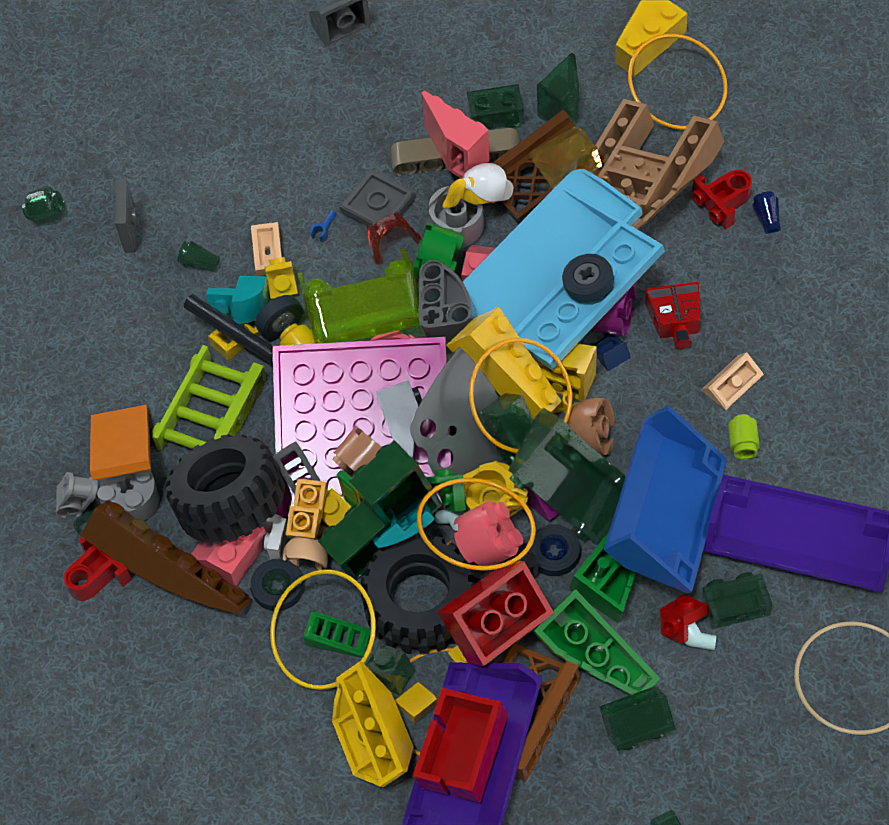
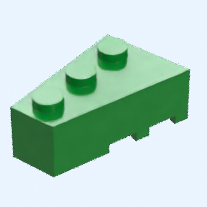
(604, 582)

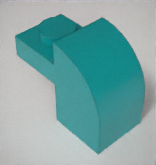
(244, 301)

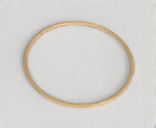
(797, 683)

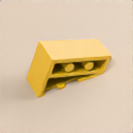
(580, 367)

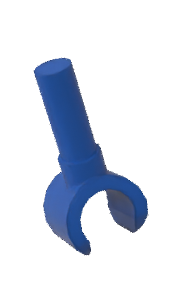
(323, 227)

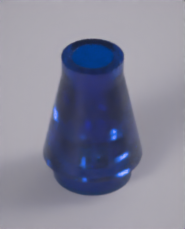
(767, 210)

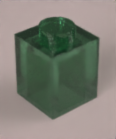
(391, 667)

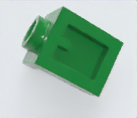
(453, 495)

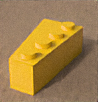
(508, 367)

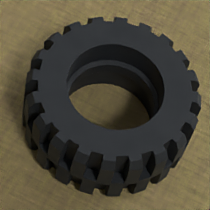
(225, 488)
(402, 561)

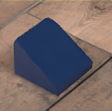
(612, 352)

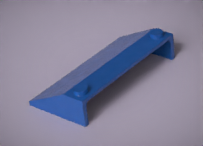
(666, 501)

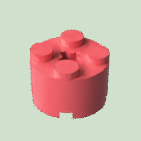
(487, 534)

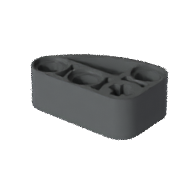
(443, 301)

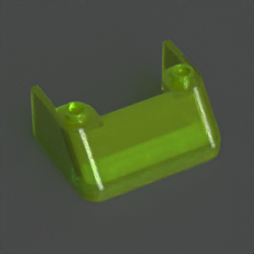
(364, 306)

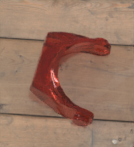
(378, 229)

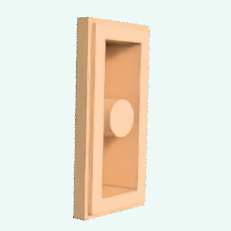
(733, 381)

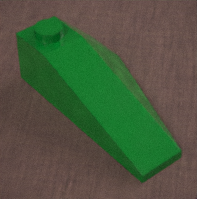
(585, 638)

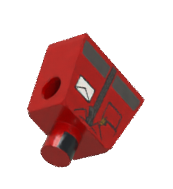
(675, 311)

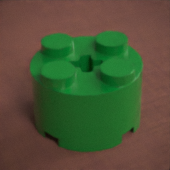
(438, 245)

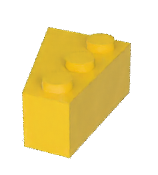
(648, 21)

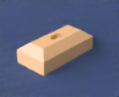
(263, 238)

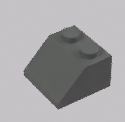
(339, 19)

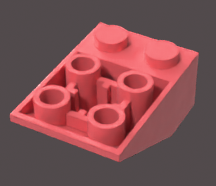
(456, 137)

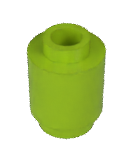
(743, 437)

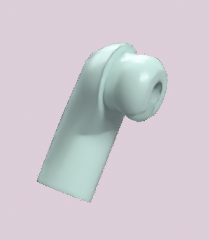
(448, 517)
(699, 639)

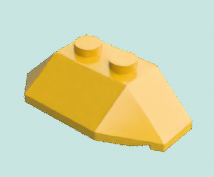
(370, 727)

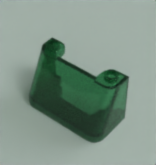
(568, 475)

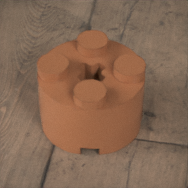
(355, 450)

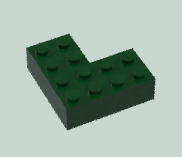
(384, 483)

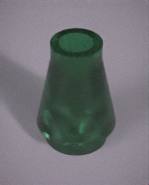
(196, 256)

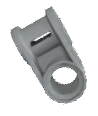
(74, 495)

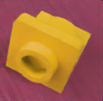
(280, 277)

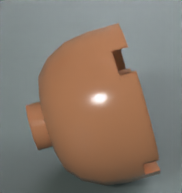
(592, 421)

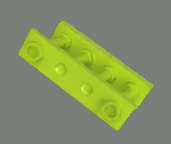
(238, 404)

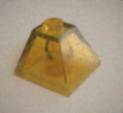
(564, 154)

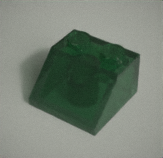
(559, 91)

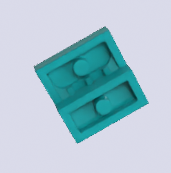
(404, 524)

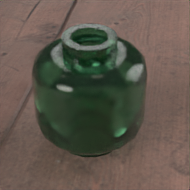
(43, 206)

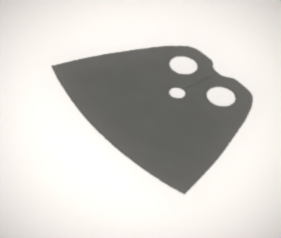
(449, 405)

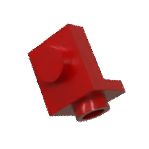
(678, 615)

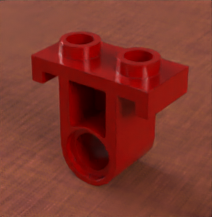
(722, 195)
(96, 569)

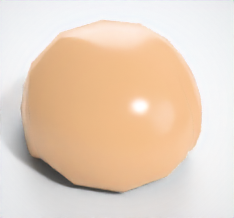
(307, 549)

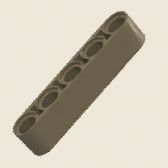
(421, 154)

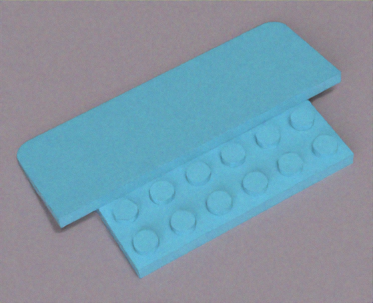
(528, 265)

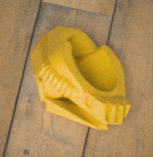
(480, 493)

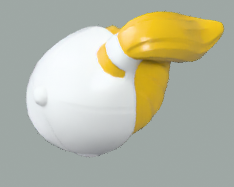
(480, 186)

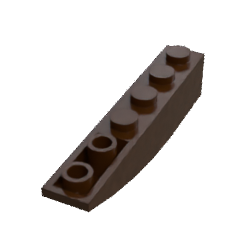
(158, 560)

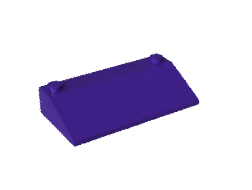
(800, 533)
(517, 691)

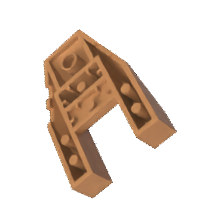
(649, 177)

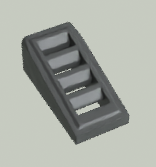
(285, 452)

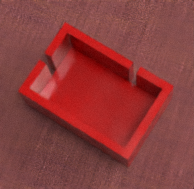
(464, 752)

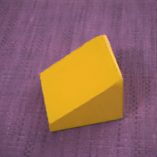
(416, 702)

